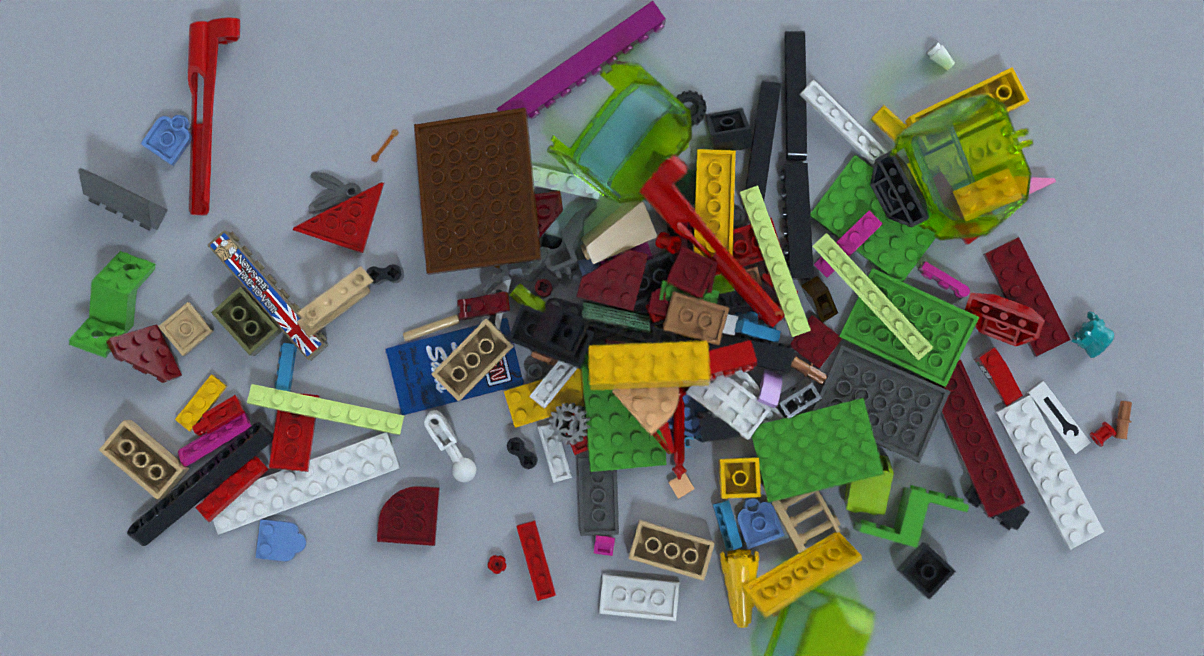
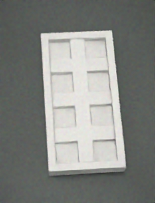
(731, 403)

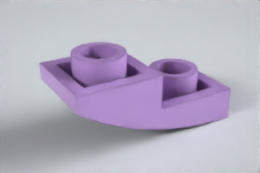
(770, 388)

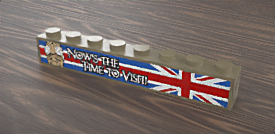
(265, 292)

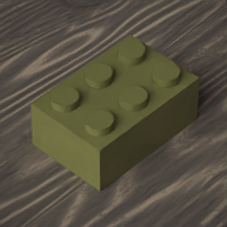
(246, 321)

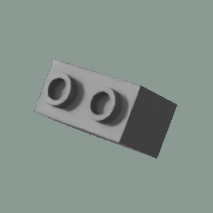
(798, 397)

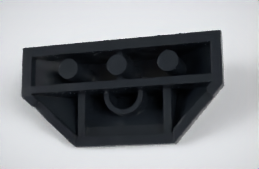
(898, 191)

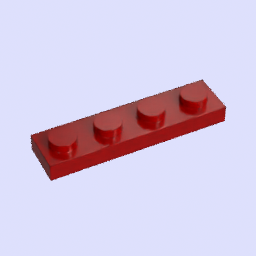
(231, 488)
(536, 560)

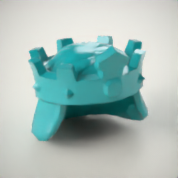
(1094, 336)

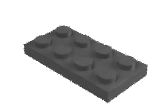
(597, 501)

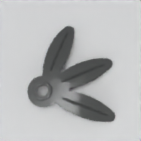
(331, 199)

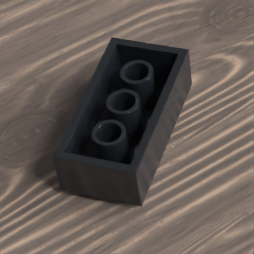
(656, 270)
(524, 328)

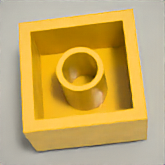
(739, 477)

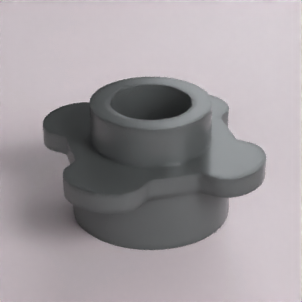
(536, 366)

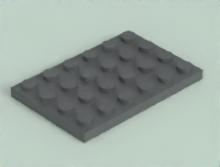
(897, 403)

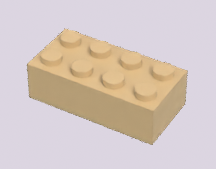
(472, 359)
(143, 459)
(671, 549)

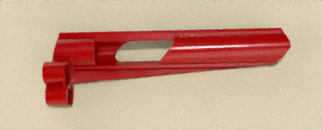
(203, 60)
(675, 209)

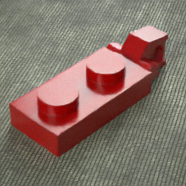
(219, 416)

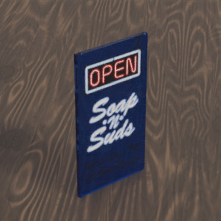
(416, 361)

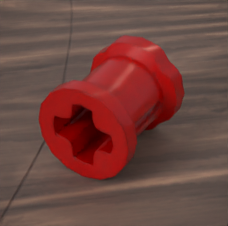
(670, 243)
(1102, 434)

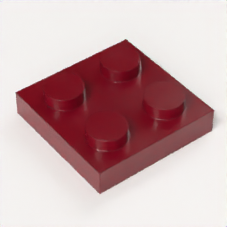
(691, 272)
(817, 343)

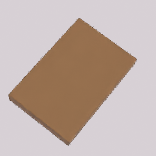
(695, 318)

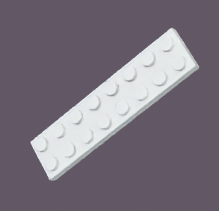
(1049, 472)

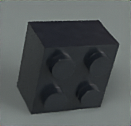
(926, 570)

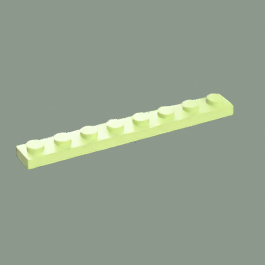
(774, 261)
(872, 296)
(325, 409)

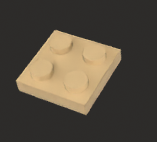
(186, 329)

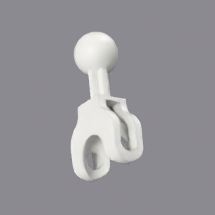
(463, 468)

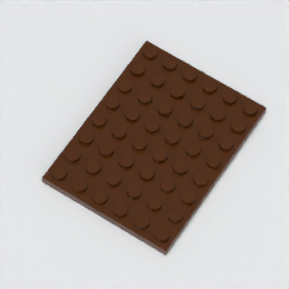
(477, 191)

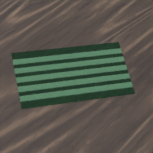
(616, 316)

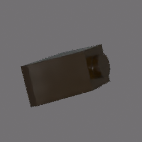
(820, 299)

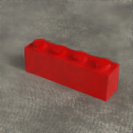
(731, 359)

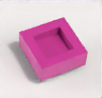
(604, 545)

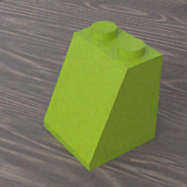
(872, 493)

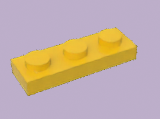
(201, 402)

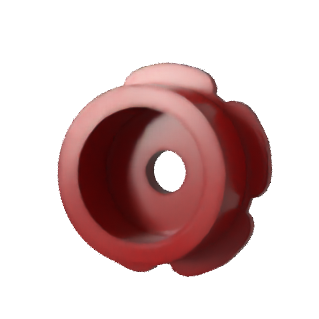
(497, 569)

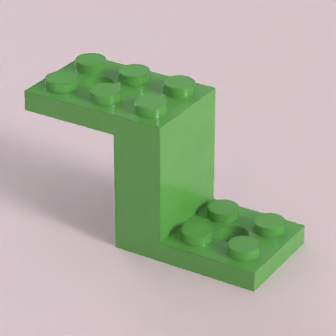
(112, 303)
(910, 515)

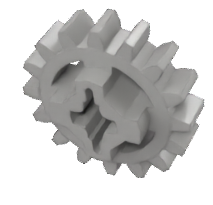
(576, 427)

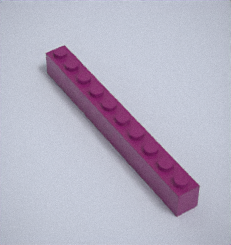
(588, 61)

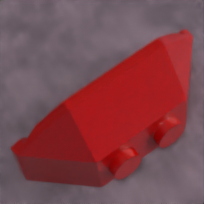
(1005, 319)

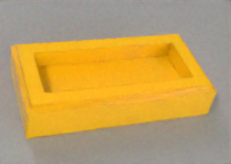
(888, 122)

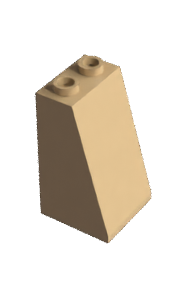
(618, 232)

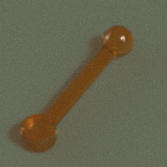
(375, 157)

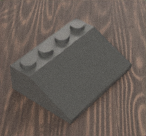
(121, 200)

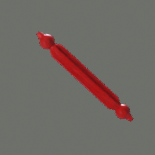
(679, 436)

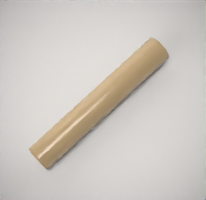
(430, 328)

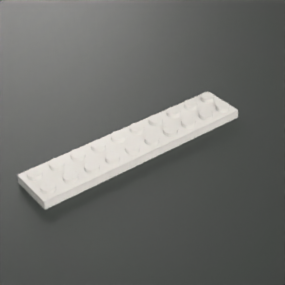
(325, 476)

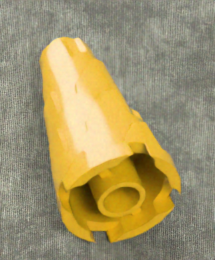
(738, 570)

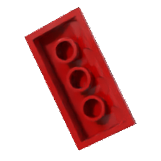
(746, 247)

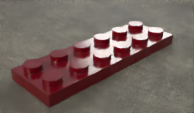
(1022, 285)

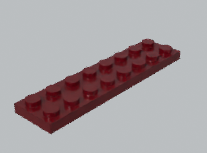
(978, 446)

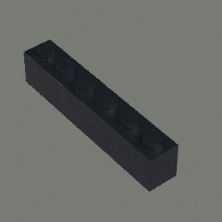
(797, 220)
(767, 355)

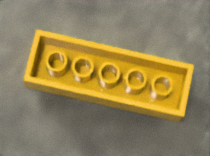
(1003, 87)
(649, 365)

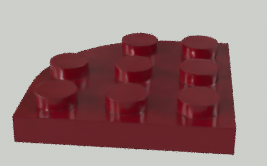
(410, 516)

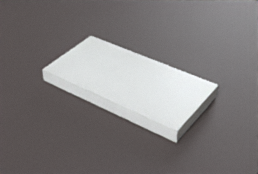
(639, 597)

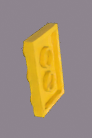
(987, 194)

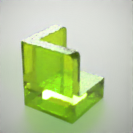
(721, 284)

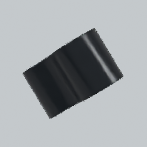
(385, 274)
(522, 453)

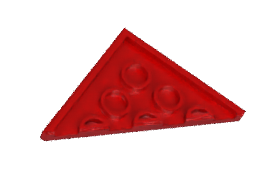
(347, 222)

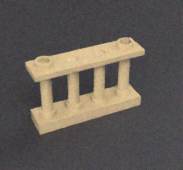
(334, 302)
(791, 522)

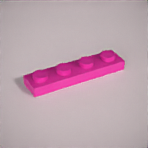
(852, 239)
(211, 441)

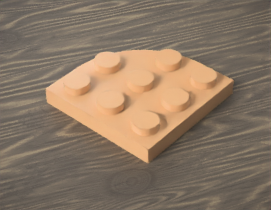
(649, 405)

